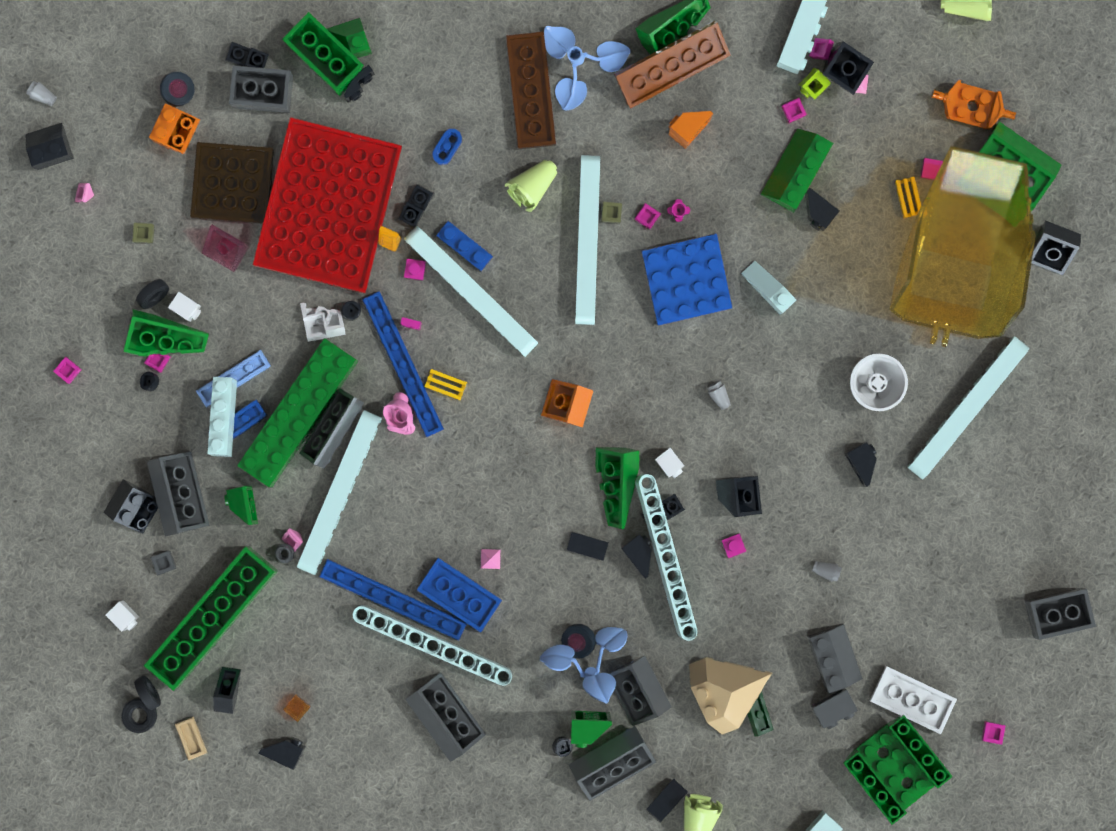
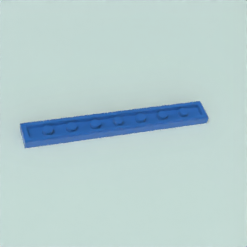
(403, 364)
(393, 599)

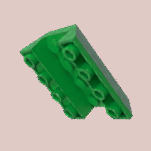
(1011, 146)
(906, 757)

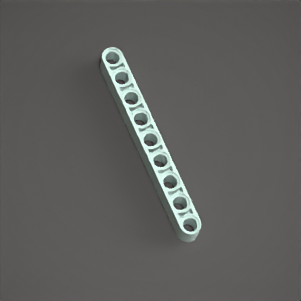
(587, 240)
(471, 291)
(968, 408)
(338, 492)
(672, 564)
(422, 645)

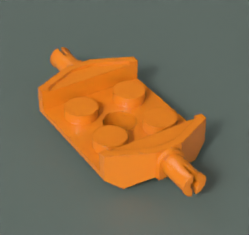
(989, 105)

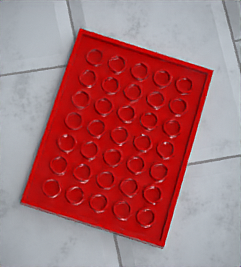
(327, 205)

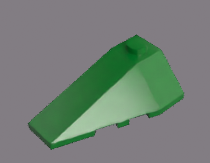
(671, 24)
(157, 335)
(618, 471)

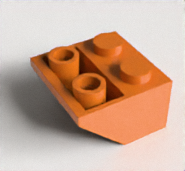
(174, 129)

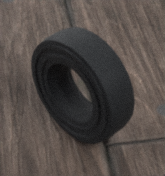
(152, 294)
(147, 692)
(133, 726)

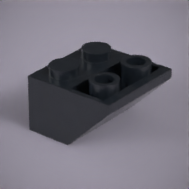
(132, 506)

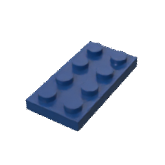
(459, 594)

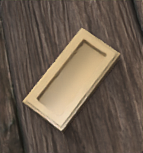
(191, 738)

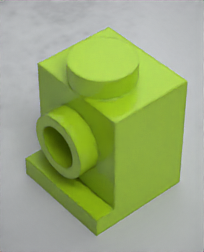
(820, 81)

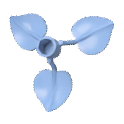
(561, 40)
(595, 684)

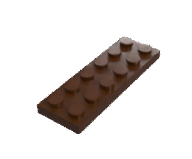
(531, 90)

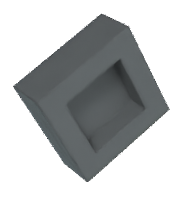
(163, 563)

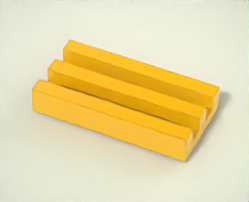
(901, 199)
(460, 390)

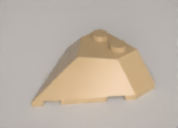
(725, 691)

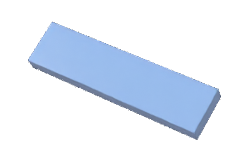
(241, 372)

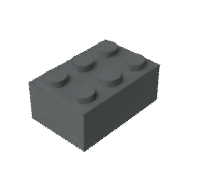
(261, 89)
(1060, 613)

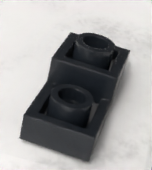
(246, 56)
(354, 89)
(416, 205)
(671, 508)
(666, 800)

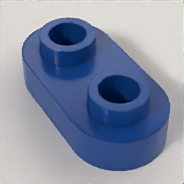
(447, 147)

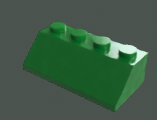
(323, 53)
(796, 169)
(588, 726)

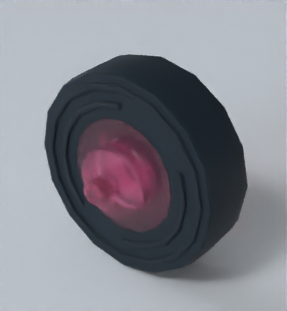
(177, 88)
(580, 639)

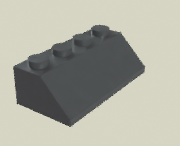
(331, 428)
(177, 493)
(445, 717)
(612, 763)

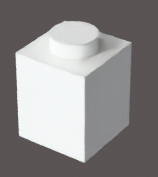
(185, 307)
(669, 463)
(123, 616)

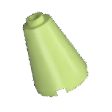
(969, 8)
(532, 184)
(700, 813)

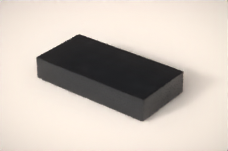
(587, 546)

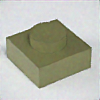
(611, 212)
(143, 233)

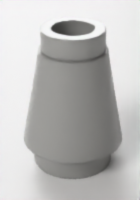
(40, 93)
(719, 394)
(827, 570)

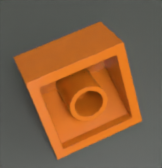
(688, 126)
(567, 403)

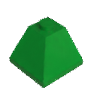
(352, 36)
(242, 504)

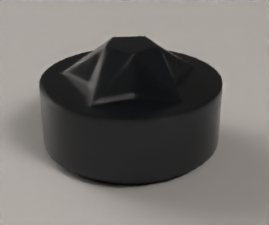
(350, 310)
(149, 381)
(562, 746)

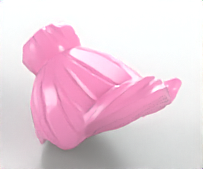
(399, 415)

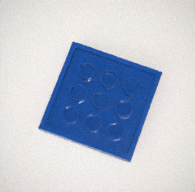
(686, 279)

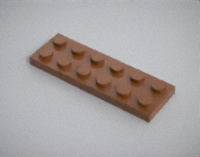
(672, 64)

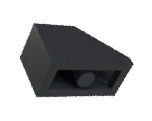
(819, 210)
(863, 462)
(639, 553)
(226, 690)
(284, 752)

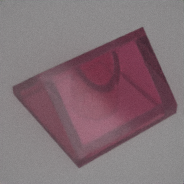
(224, 248)

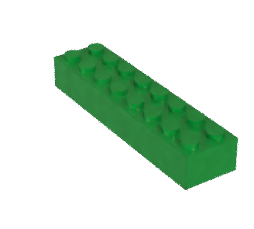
(297, 413)
(211, 618)

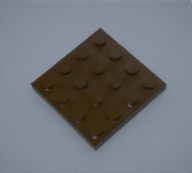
(231, 182)

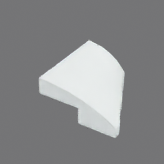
(328, 322)

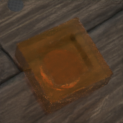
(297, 708)

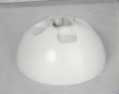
(889, 381)

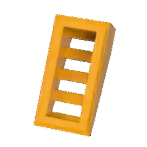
(389, 238)

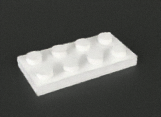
(913, 699)

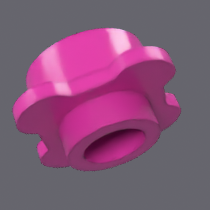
(678, 215)

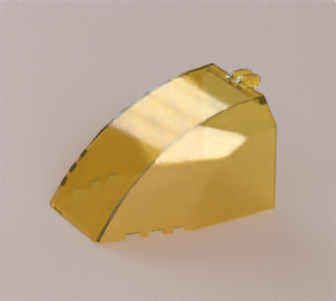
(968, 249)

